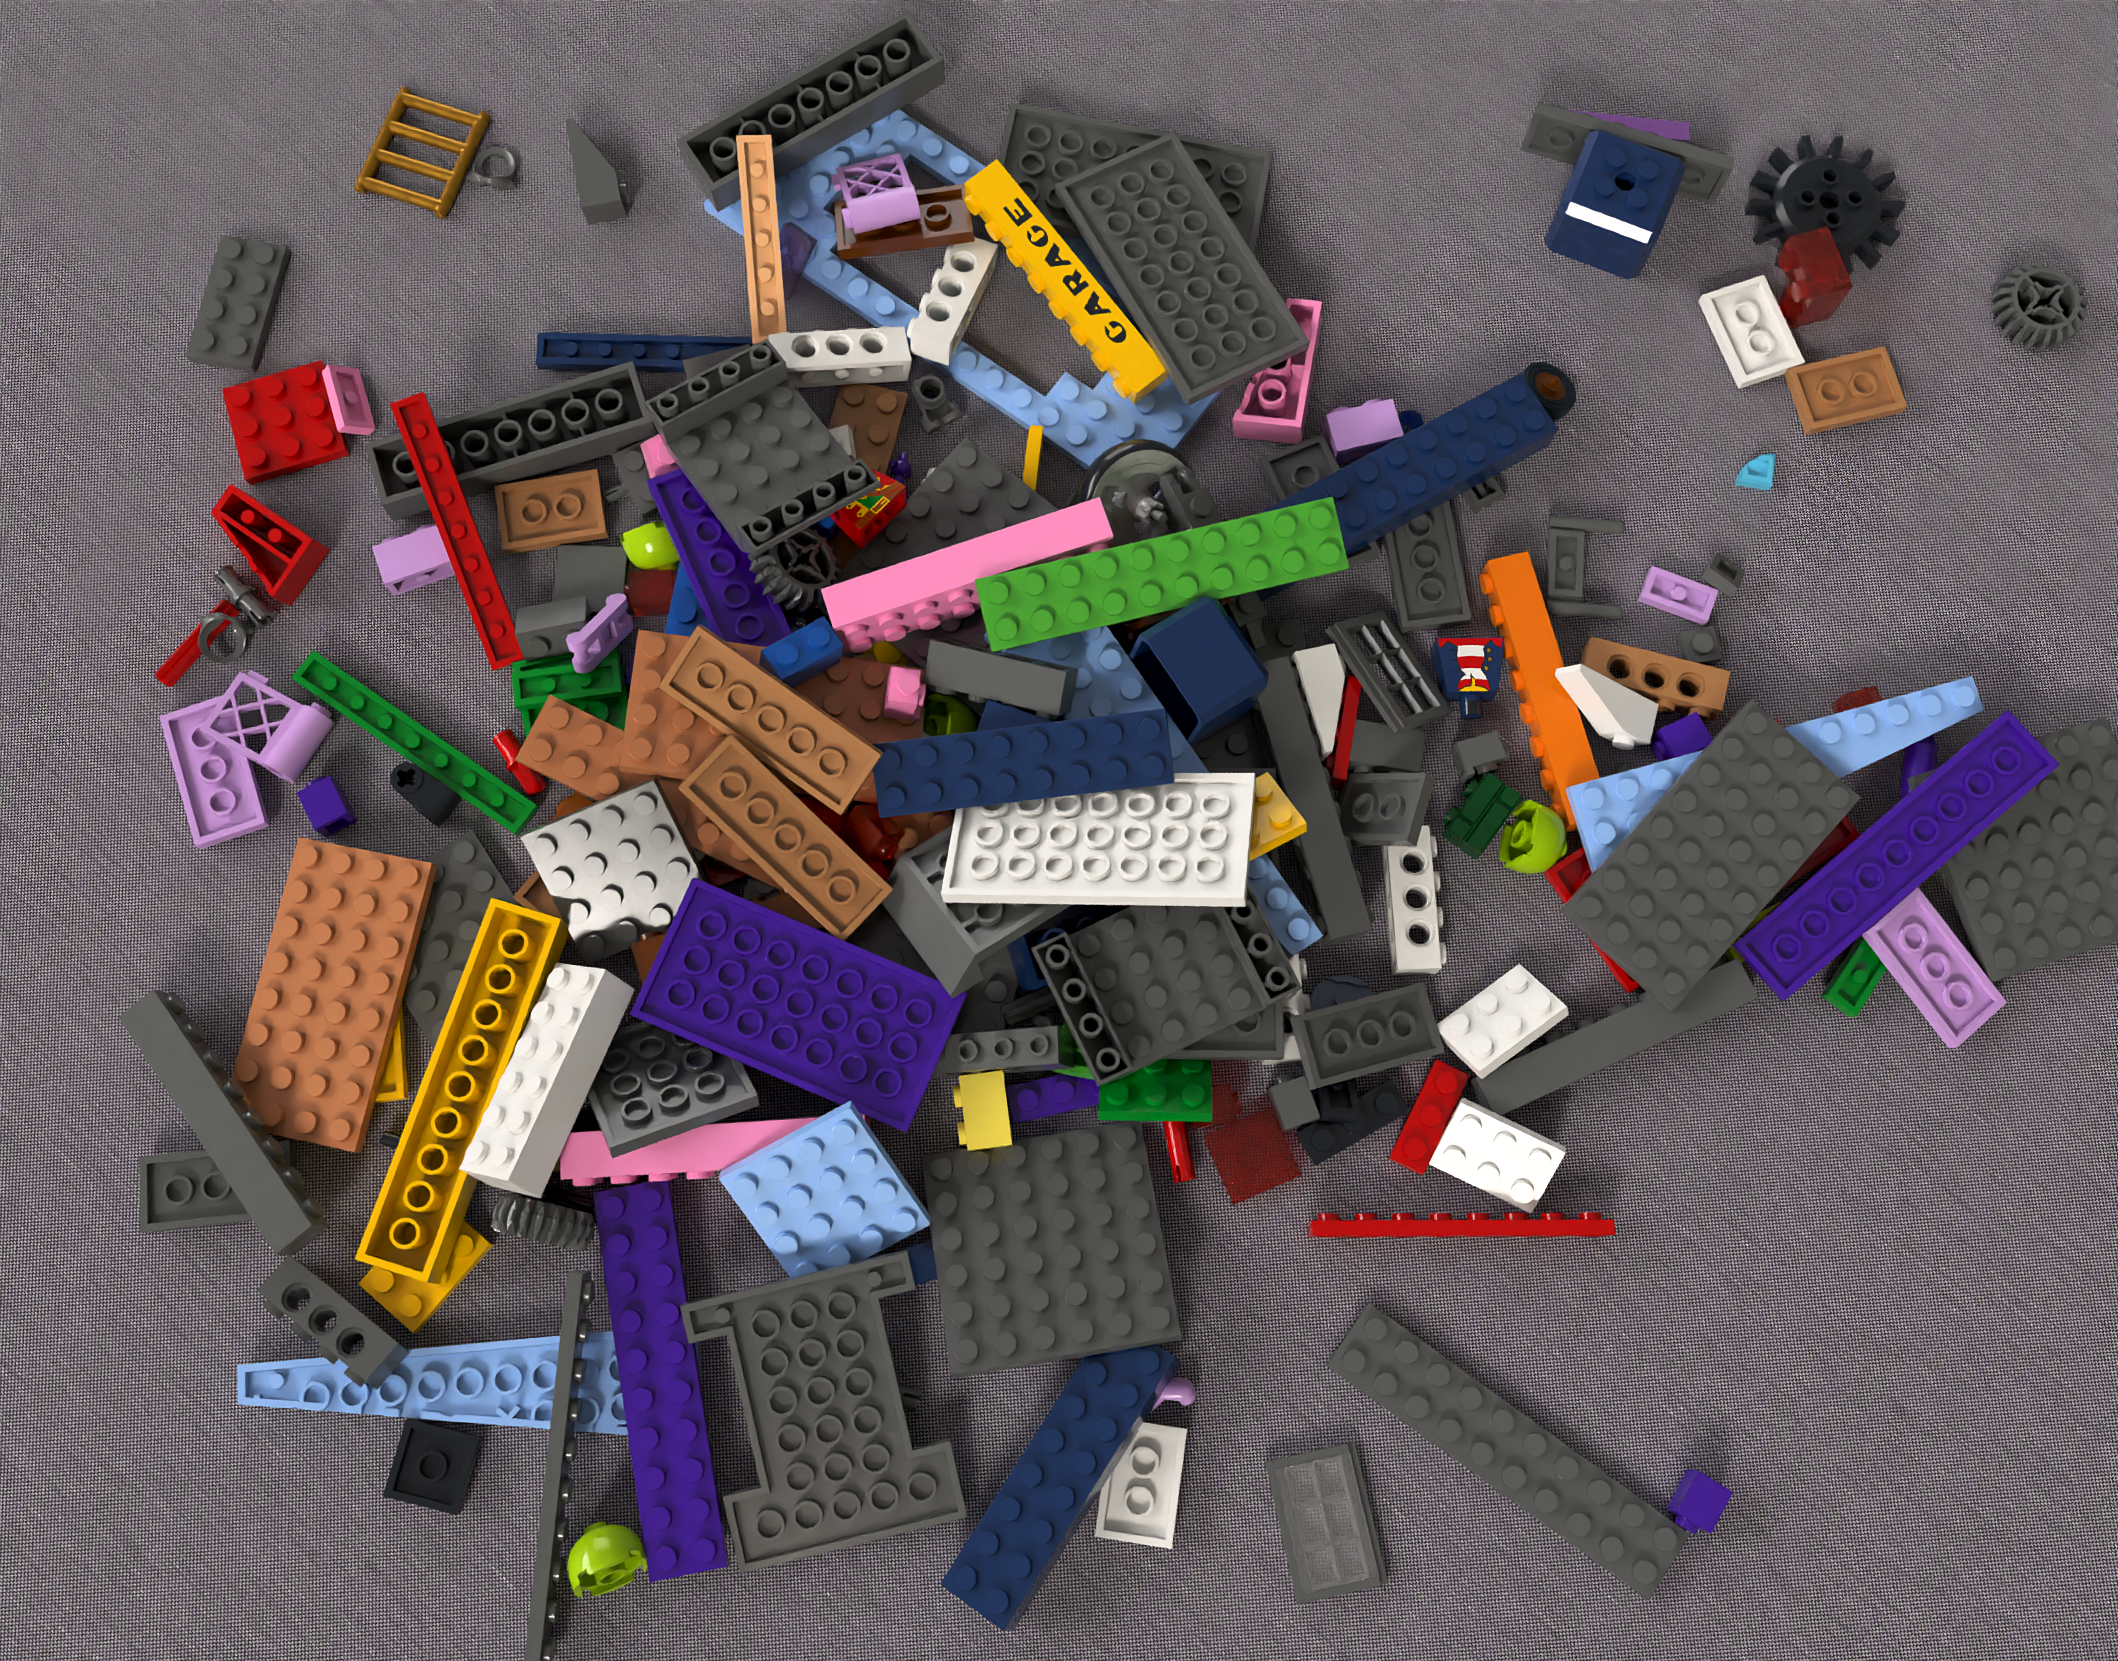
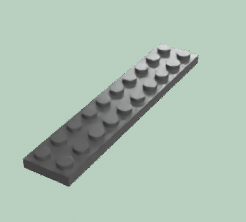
(1508, 1451)

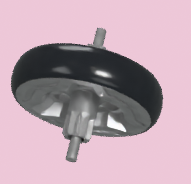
(1126, 474)

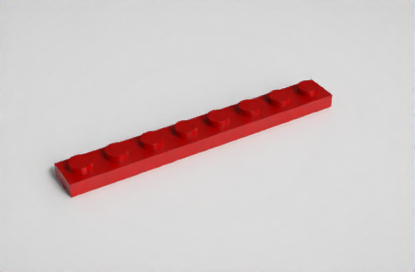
(458, 529)
(1477, 1225)

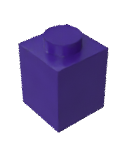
(1680, 738)
(326, 806)
(1698, 1502)

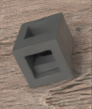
(1479, 755)

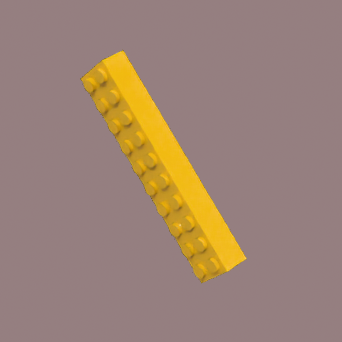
(424, 1188)

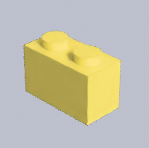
(984, 1111)

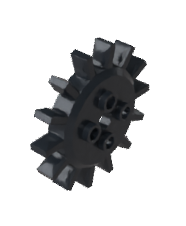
(1829, 178)

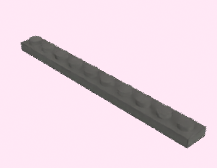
(561, 1451)

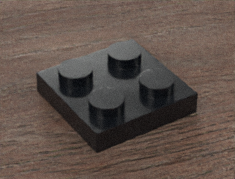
(433, 1466)

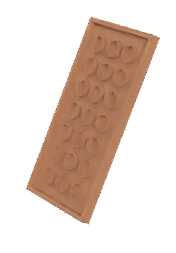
(674, 741)
(331, 991)

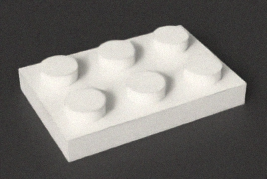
(1751, 331)
(1501, 1021)
(1497, 1155)
(1144, 1489)

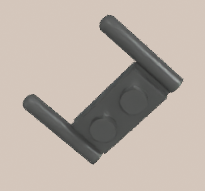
(1566, 566)

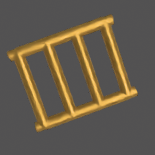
(453, 178)

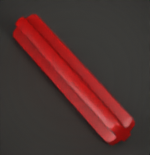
(189, 650)

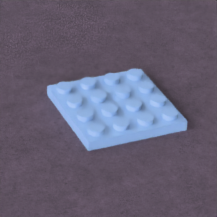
(825, 1194)

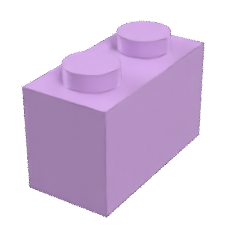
(1361, 429)
(413, 560)

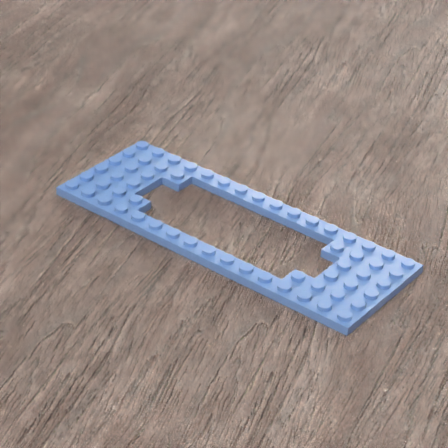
(1072, 415)

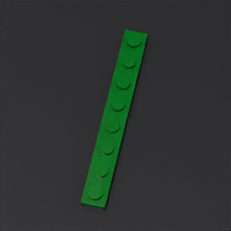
(415, 743)

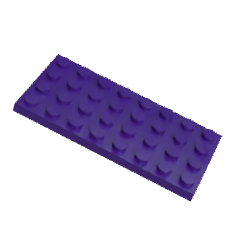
(798, 1004)

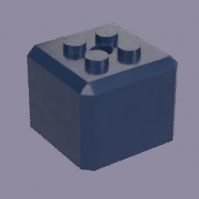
(1611, 225)
(1200, 668)

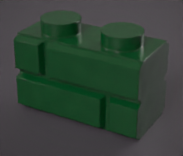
(1481, 815)

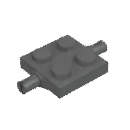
(633, 480)

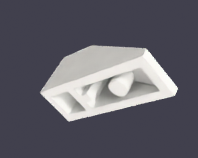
(1321, 686)
(1610, 707)

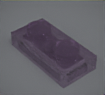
(795, 252)

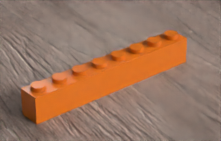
(1533, 659)

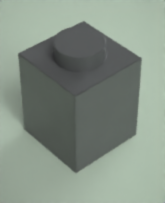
(1292, 1102)

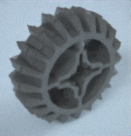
(2045, 325)
(801, 584)
(543, 1222)

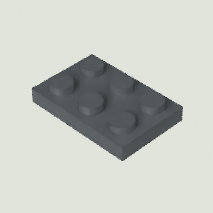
(1384, 807)

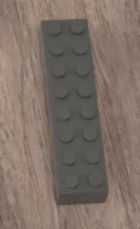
(817, 106)
(522, 437)

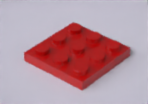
(283, 423)

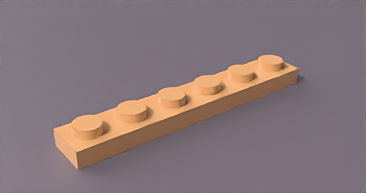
(761, 236)

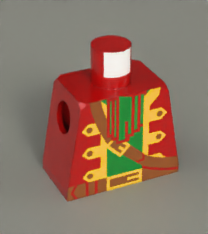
(873, 512)

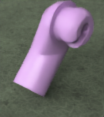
(1178, 1390)

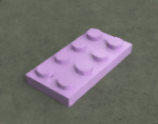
(213, 780)
(1934, 968)

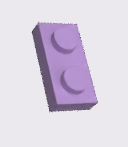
(1678, 595)

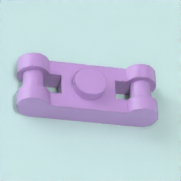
(600, 634)

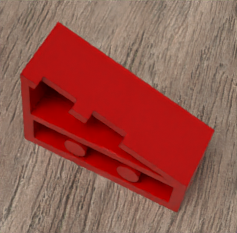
(271, 544)

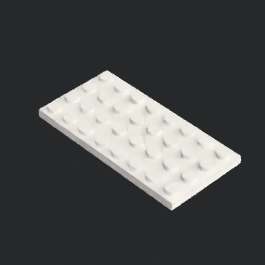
(1109, 847)

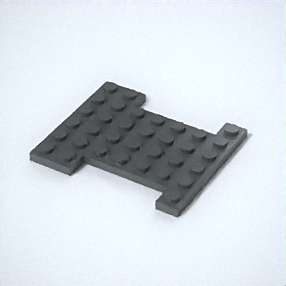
(825, 1415)

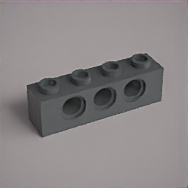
(1007, 1051)
(294, 1281)

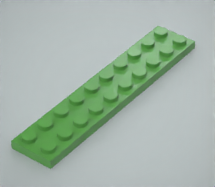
(1161, 574)

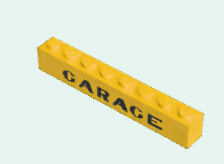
(1064, 281)

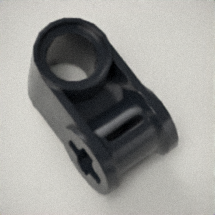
(427, 795)

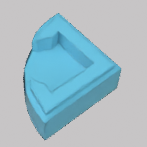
(1757, 473)

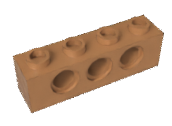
(1705, 682)

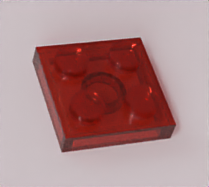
(1251, 1156)

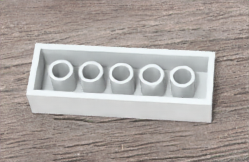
(547, 1079)

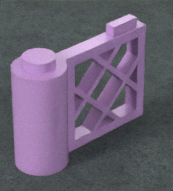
(881, 205)
(295, 736)

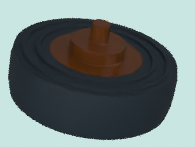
(1551, 388)

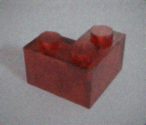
(1815, 278)

